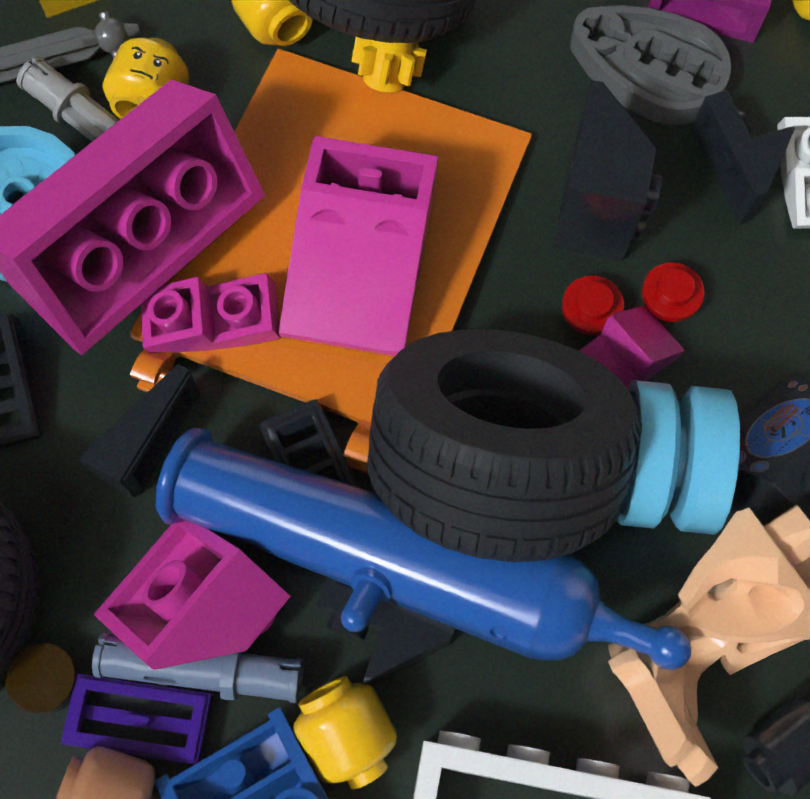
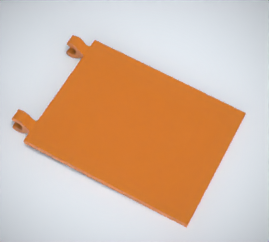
(276, 133)

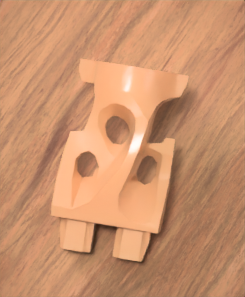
(736, 606)

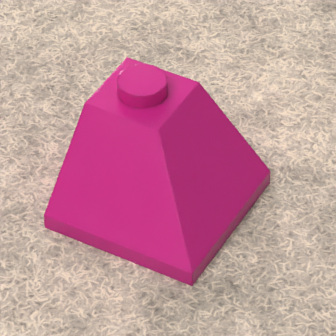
(191, 600)

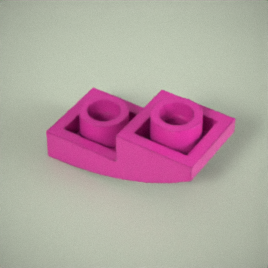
(202, 318)

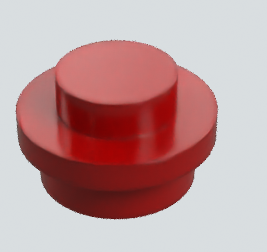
(672, 292)
(590, 303)

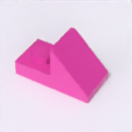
(634, 345)

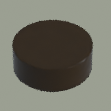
(42, 678)

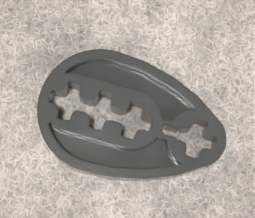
(669, 38)

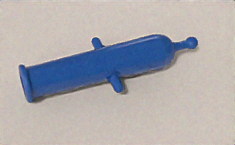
(354, 538)

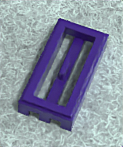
(194, 728)

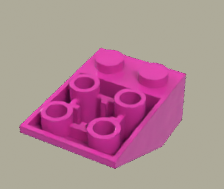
(358, 245)

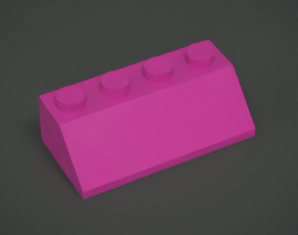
(127, 213)

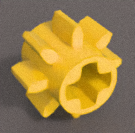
(388, 65)

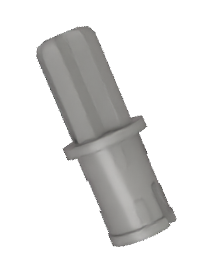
(65, 99)

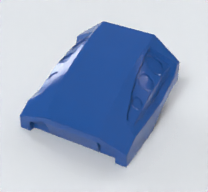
(256, 766)

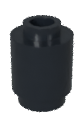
(781, 748)

